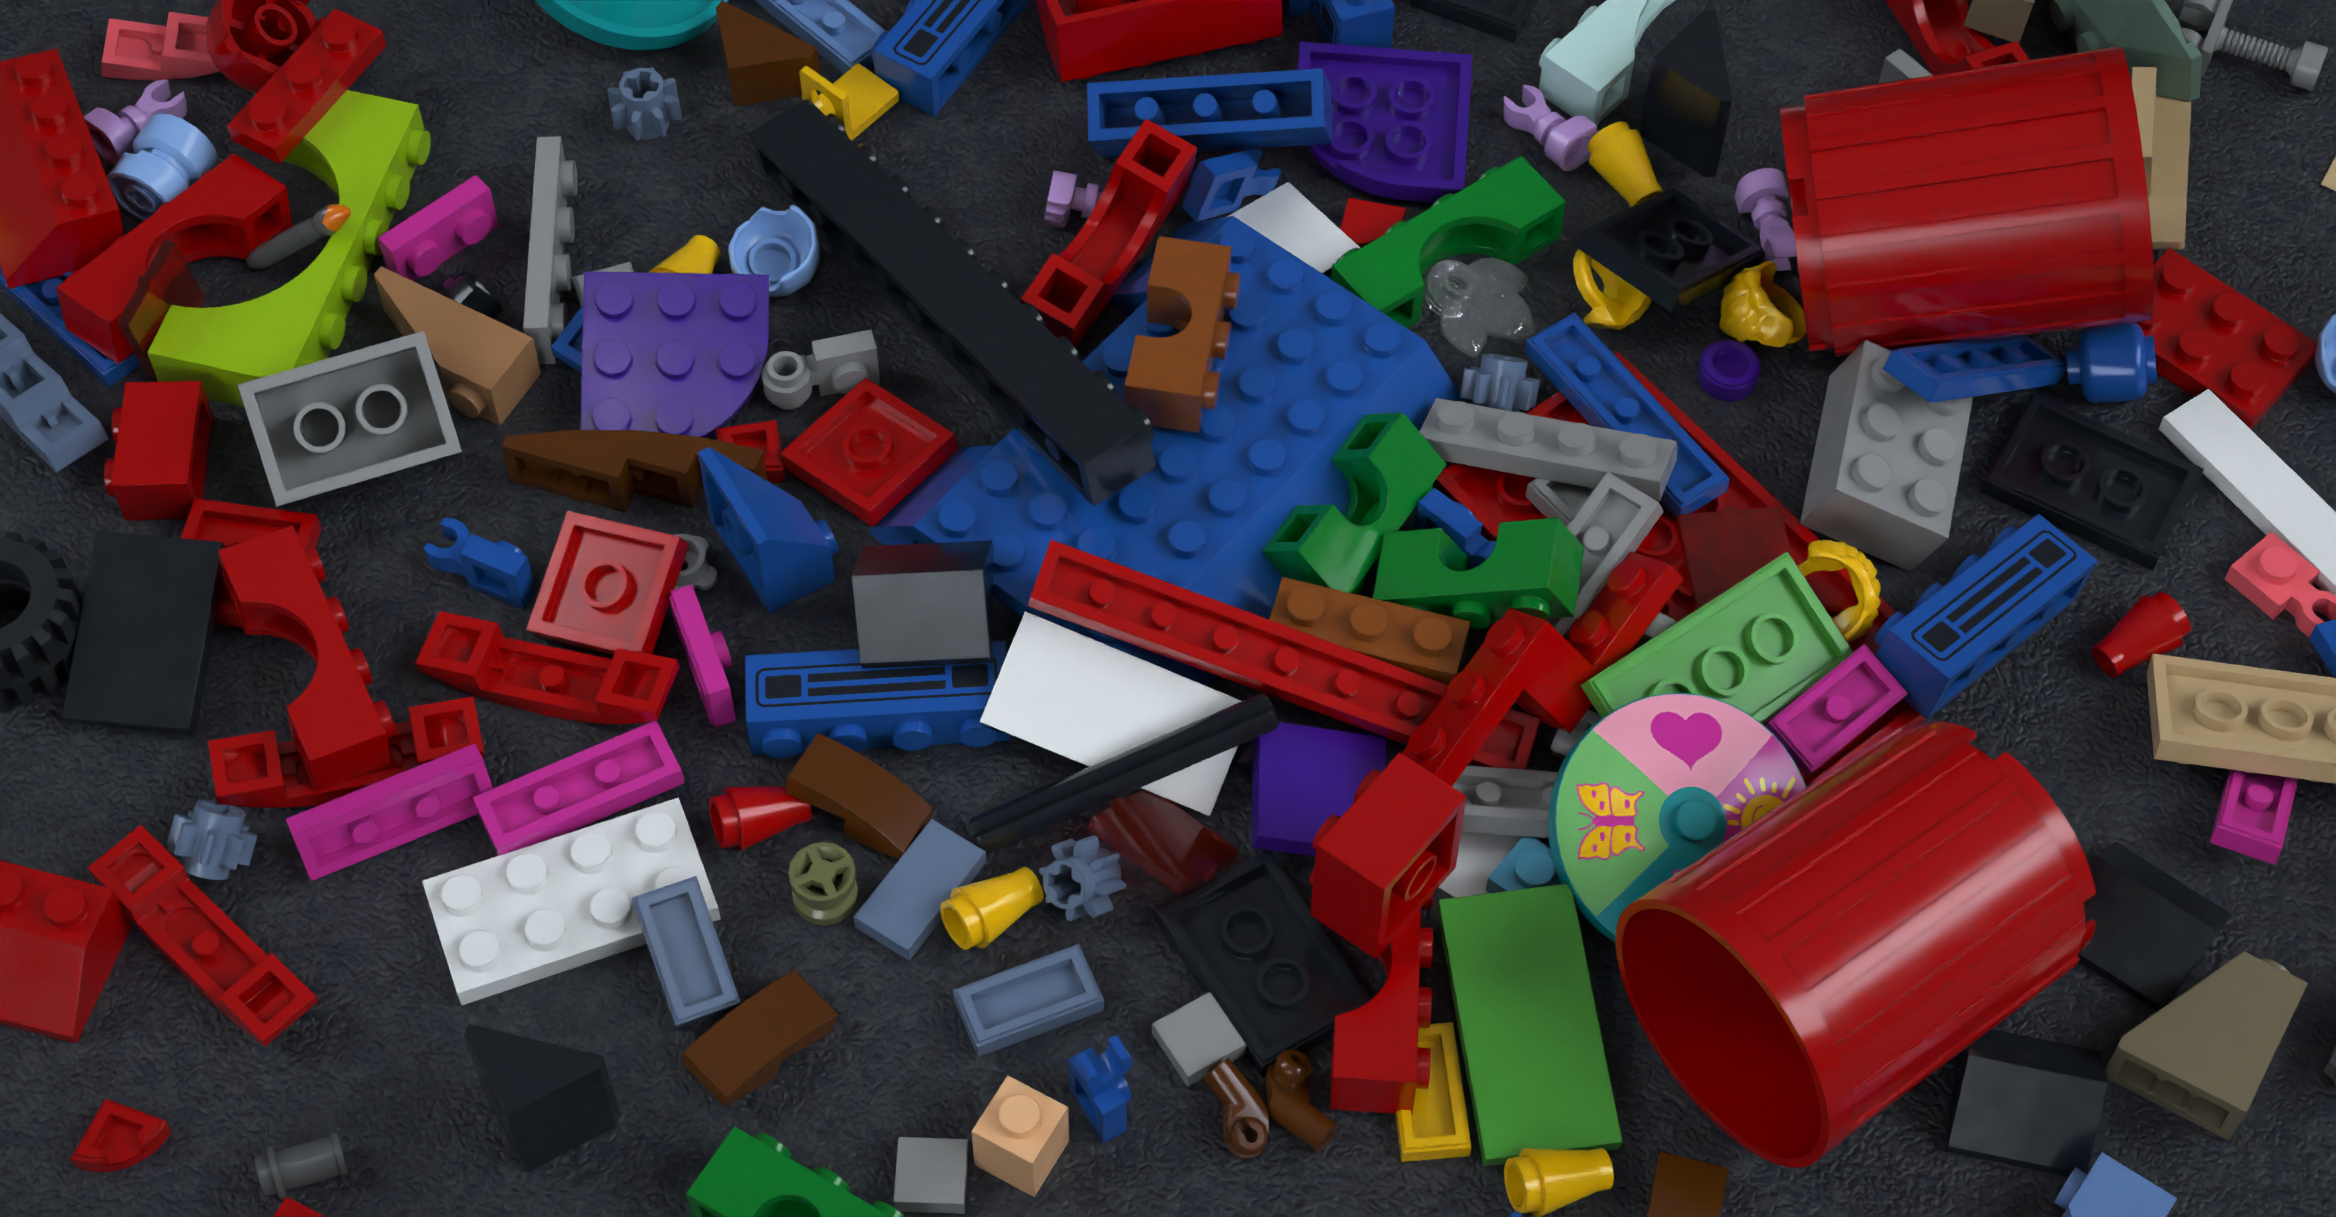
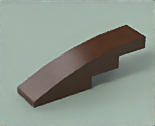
(616, 464)

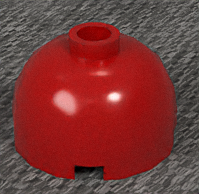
(256, 37)

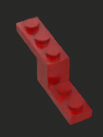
(1539, 668)

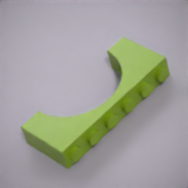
(367, 157)

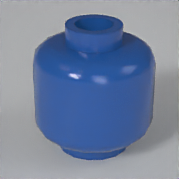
(2112, 362)

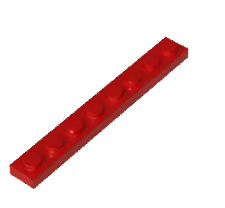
(1255, 651)

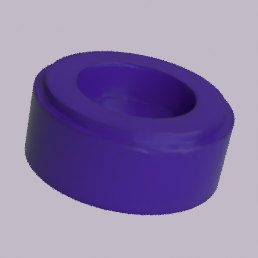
(1728, 370)

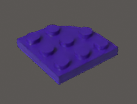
(1394, 118)
(671, 349)

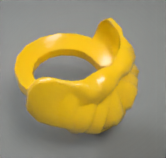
(1620, 302)
(1752, 316)
(1835, 556)

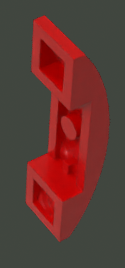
(546, 678)
(270, 774)
(201, 939)

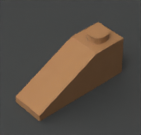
(477, 359)

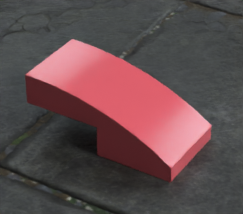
(157, 51)

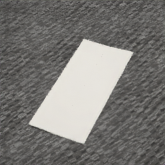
(1100, 703)

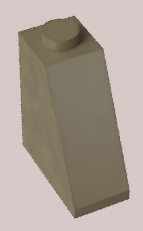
(2211, 1043)

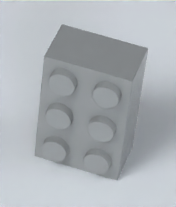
(349, 418)
(1884, 463)

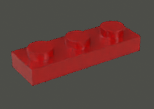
(306, 86)

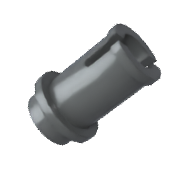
(300, 1165)

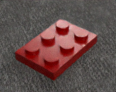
(2222, 340)

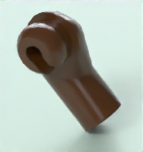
(1290, 1100)
(1243, 1109)

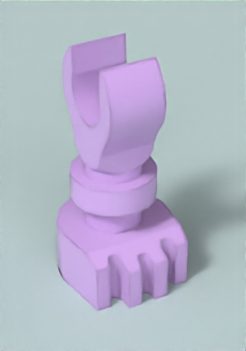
(116, 134)
(1563, 139)
(1066, 196)
(1765, 196)

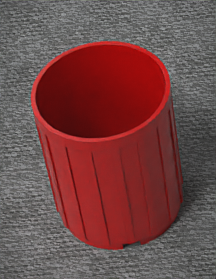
(1971, 204)
(1856, 939)

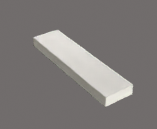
(2256, 480)

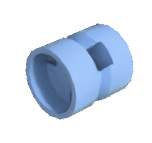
(165, 163)

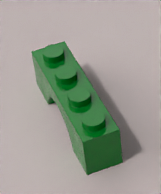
(1501, 215)

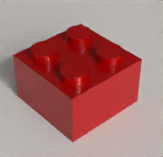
(1385, 853)

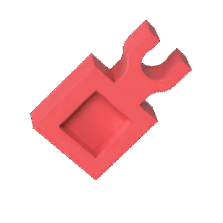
(2281, 580)

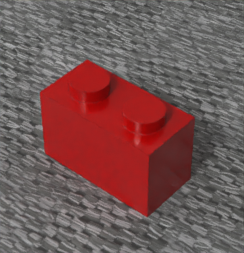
(160, 449)

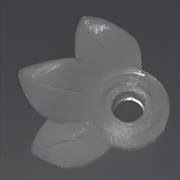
(1482, 305)

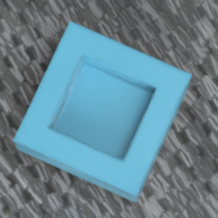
(1524, 867)

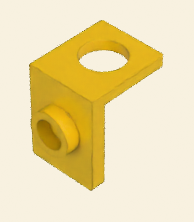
(854, 98)

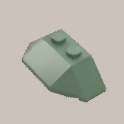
(2144, 31)

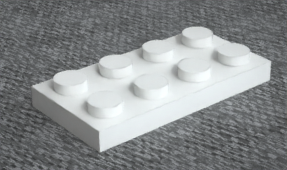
(559, 900)

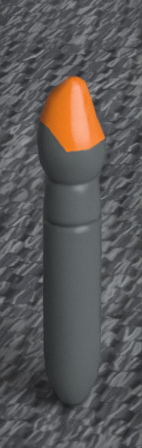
(325, 222)

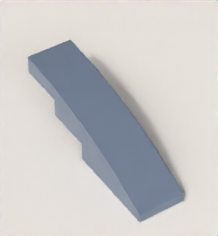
(40, 405)

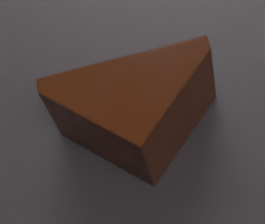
(761, 58)

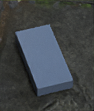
(909, 898)
(686, 951)
(1028, 1000)

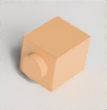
(1020, 1136)

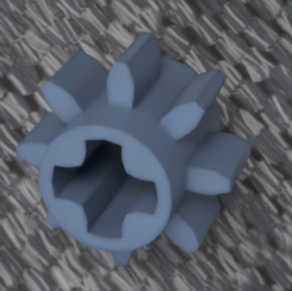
(644, 103)
(1500, 384)
(212, 839)
(1082, 878)

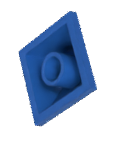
(767, 532)

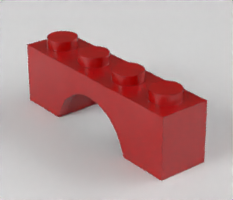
(1944, 41)
(1134, 204)
(215, 217)
(280, 596)
(1376, 1045)

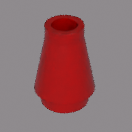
(2148, 627)
(754, 814)

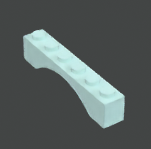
(1595, 61)

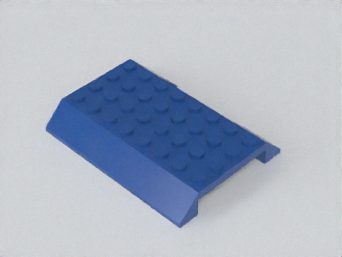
(1290, 393)

